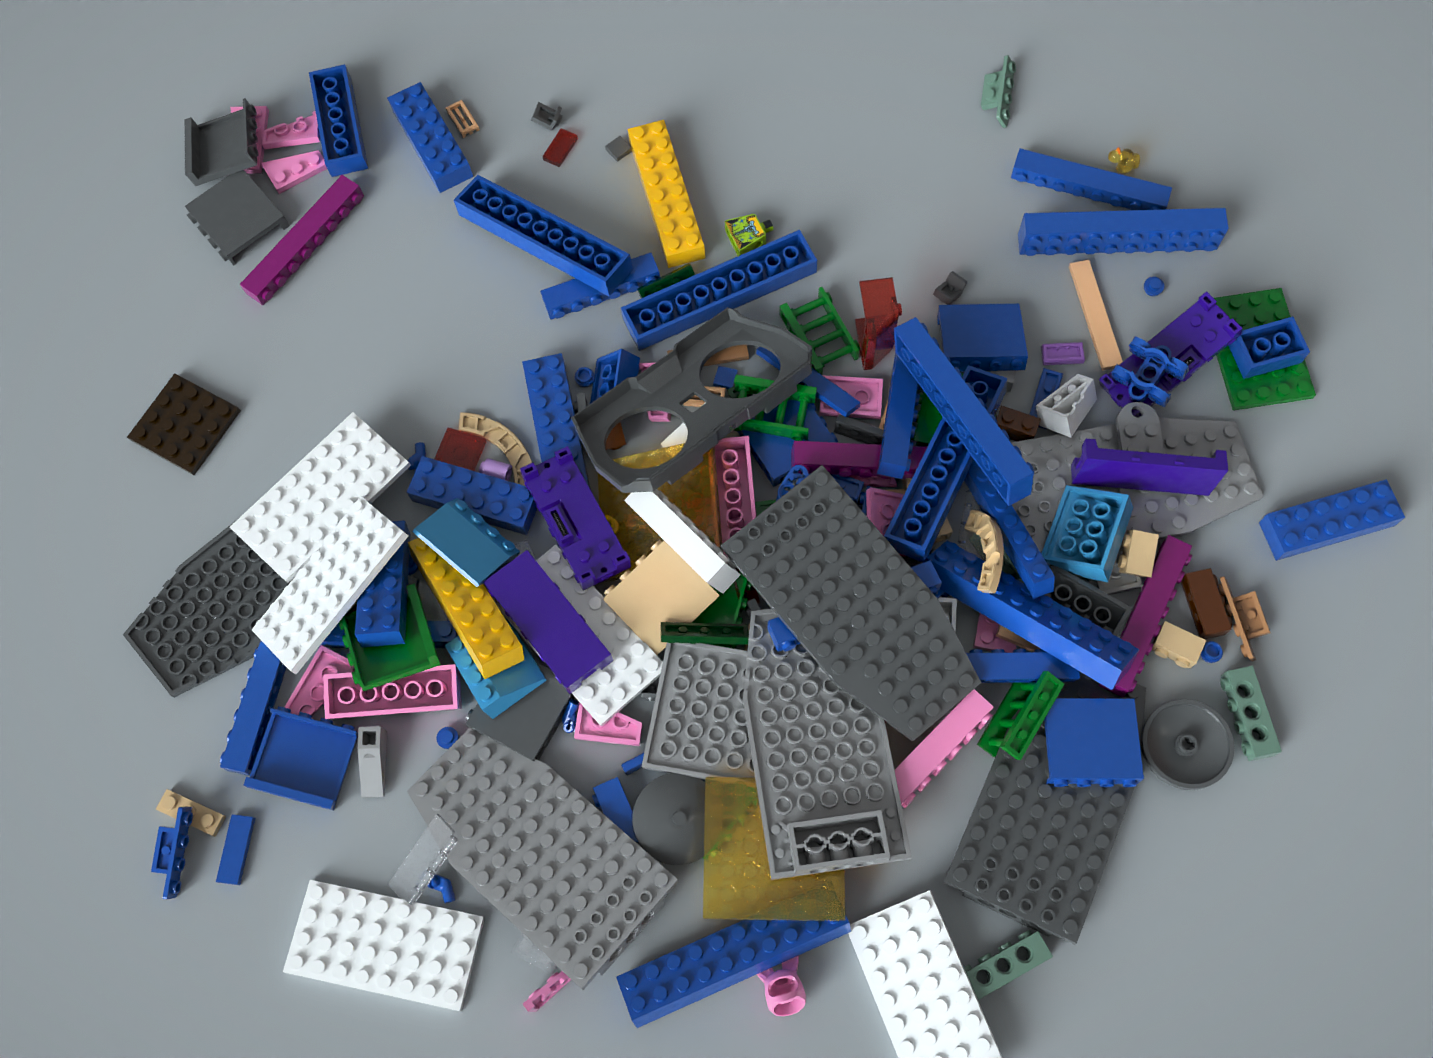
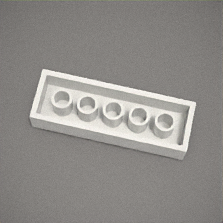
(684, 538)

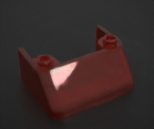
(881, 317)

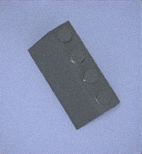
(1088, 601)

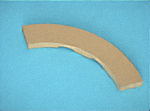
(499, 436)
(992, 546)

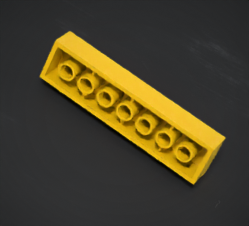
(666, 194)
(470, 612)

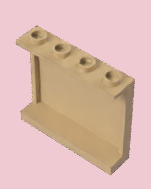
(657, 592)

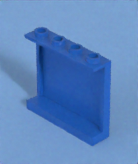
(983, 336)
(774, 451)
(1093, 742)
(303, 758)

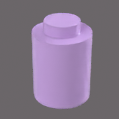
(496, 469)

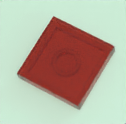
(460, 449)

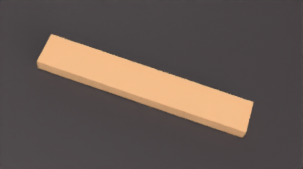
(1095, 314)

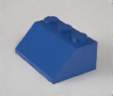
(612, 370)

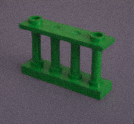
(789, 318)
(804, 395)
(1039, 697)

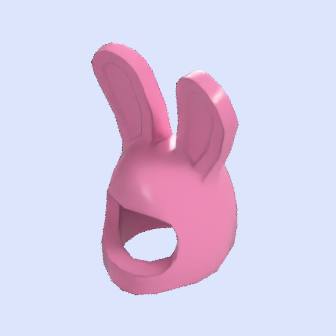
(784, 989)

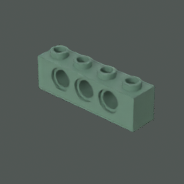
(1254, 702)
(1037, 954)

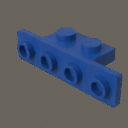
(170, 851)

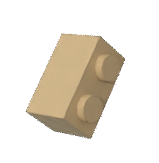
(1138, 553)
(1178, 645)

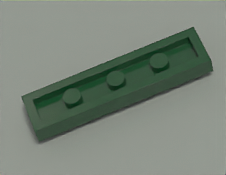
(704, 633)

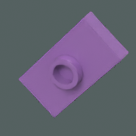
(1063, 353)

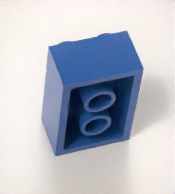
(1269, 348)

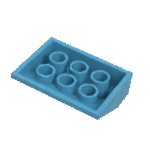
(1088, 532)
(466, 541)
(503, 688)

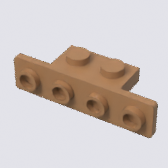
(1247, 615)

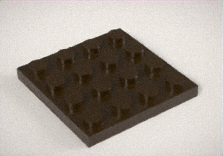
(184, 424)

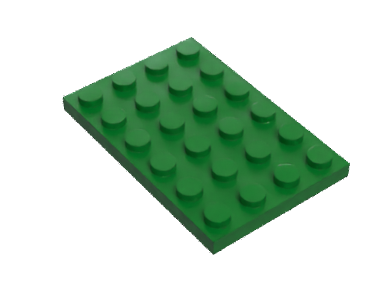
(1269, 388)

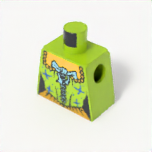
(747, 233)

